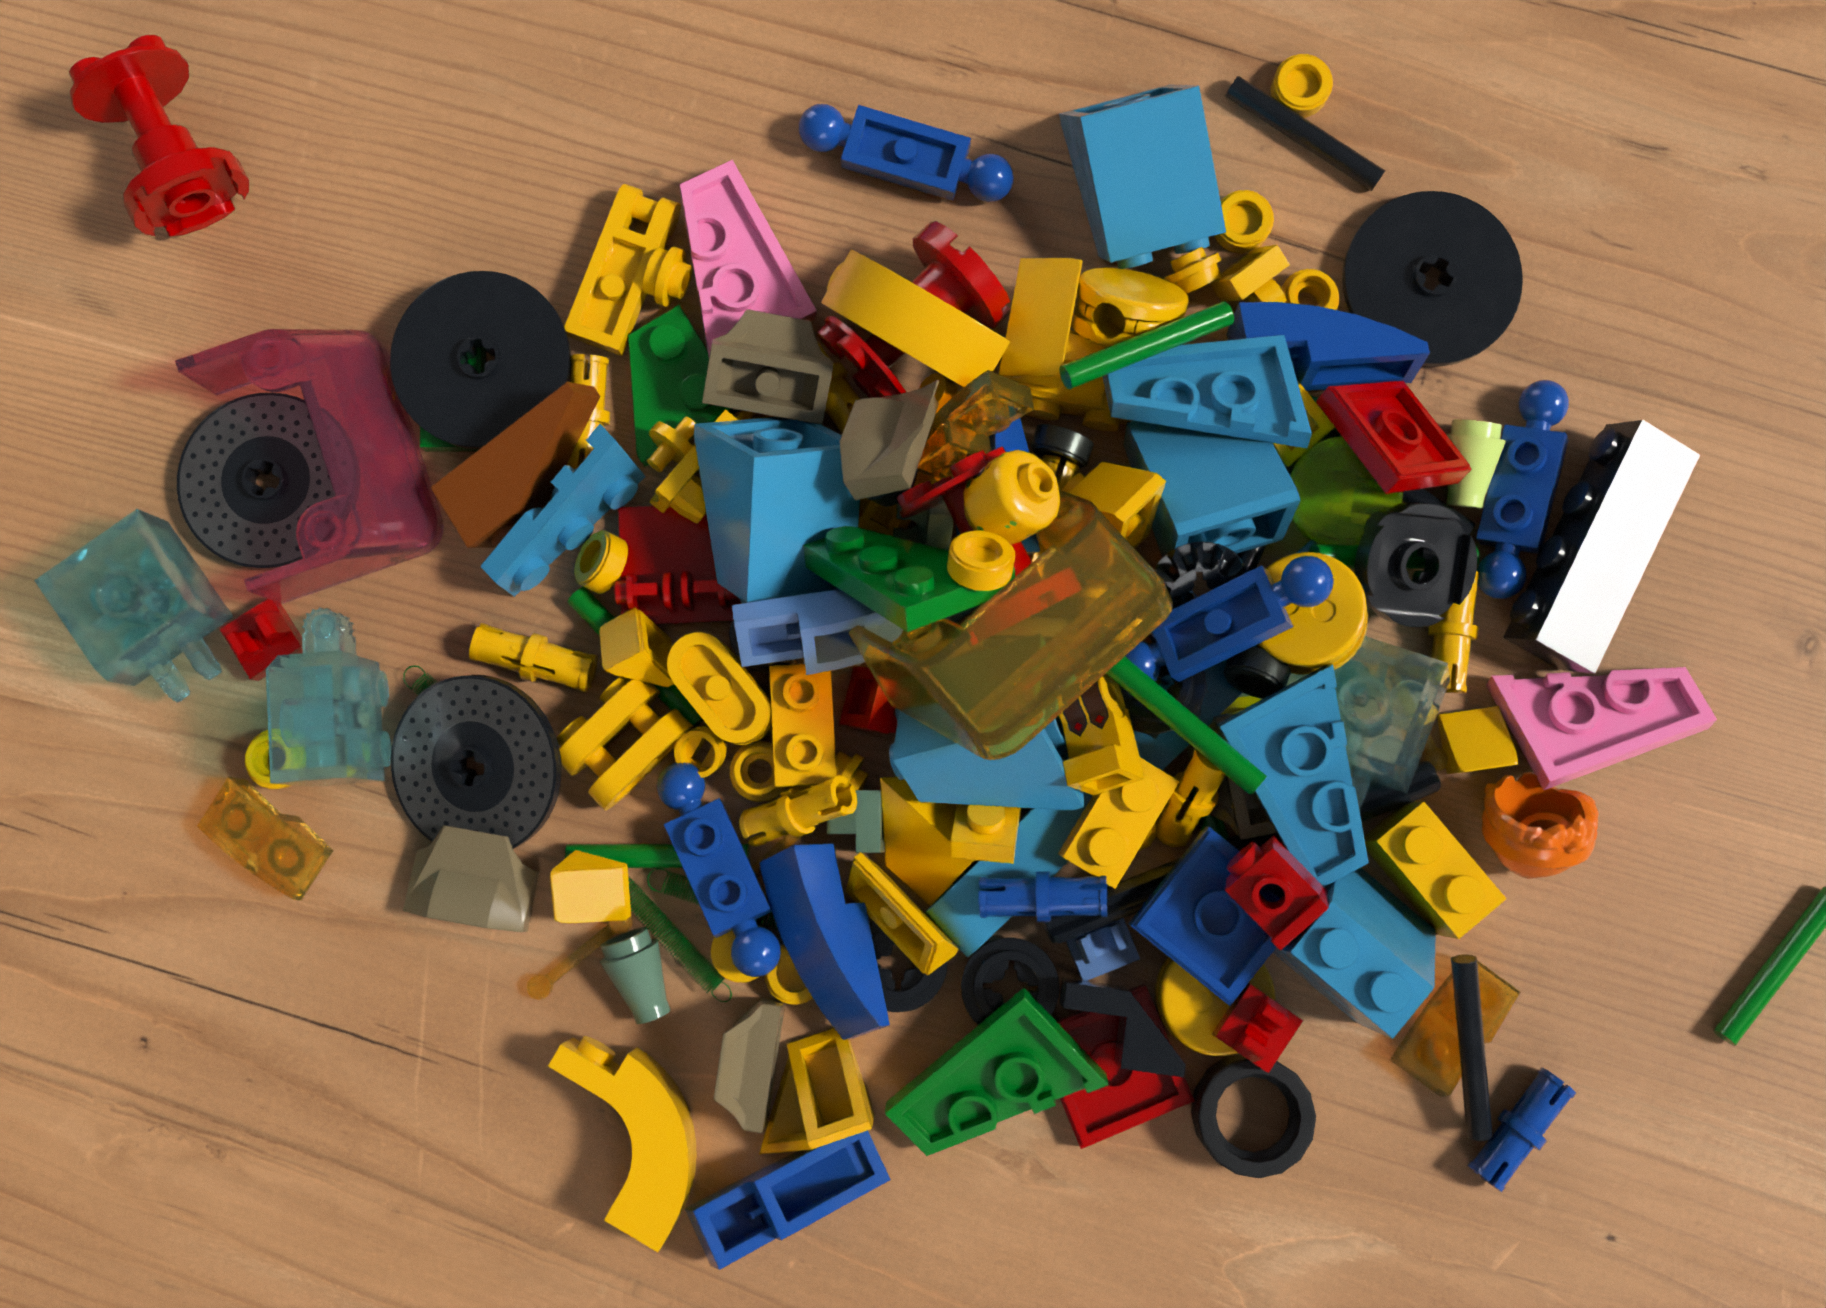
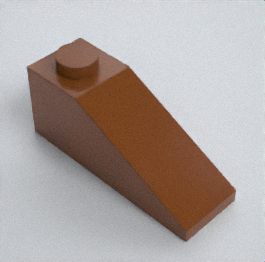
(515, 468)

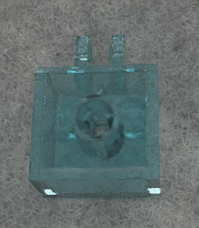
(140, 633)
(1408, 700)
(326, 709)

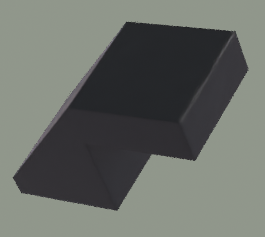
(1139, 1041)

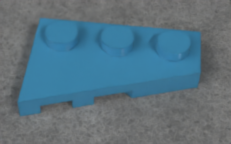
(1216, 388)
(578, 501)
(1308, 783)

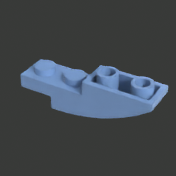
(809, 628)

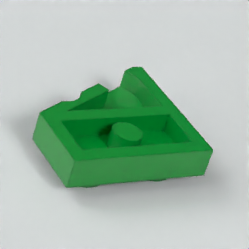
(668, 377)

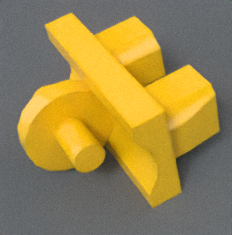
(681, 487)

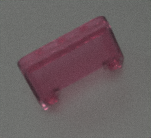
(367, 441)

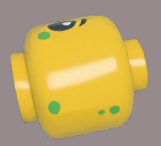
(1012, 496)

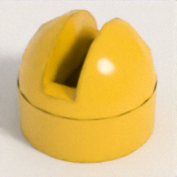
(691, 742)

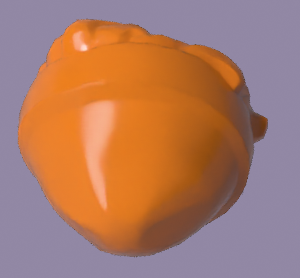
(1538, 829)

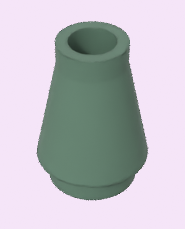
(636, 971)

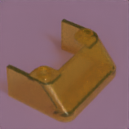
(1031, 643)

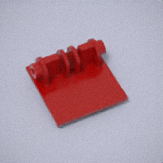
(670, 569)

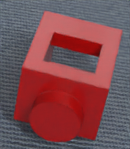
(1273, 864)

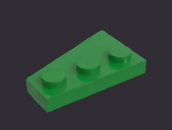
(892, 576)
(995, 1072)

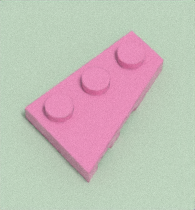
(736, 254)
(1596, 721)

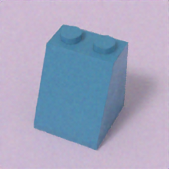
(1145, 173)
(1214, 487)
(766, 496)
(953, 775)
(1367, 954)

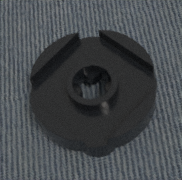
(1383, 556)

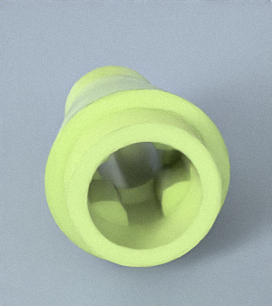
(1482, 448)

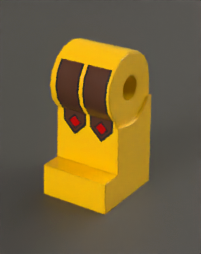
(1100, 740)

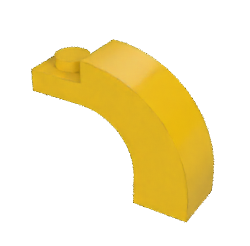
(913, 319)
(658, 1130)

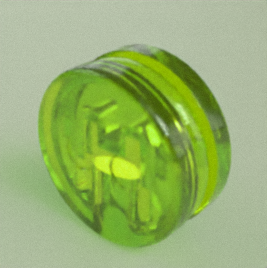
(1336, 494)

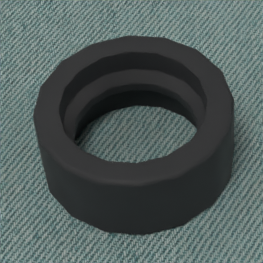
(1263, 1162)

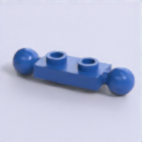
(906, 152)
(1522, 489)
(1232, 618)
(718, 869)

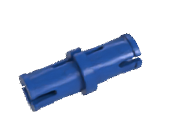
(1043, 896)
(1521, 1129)

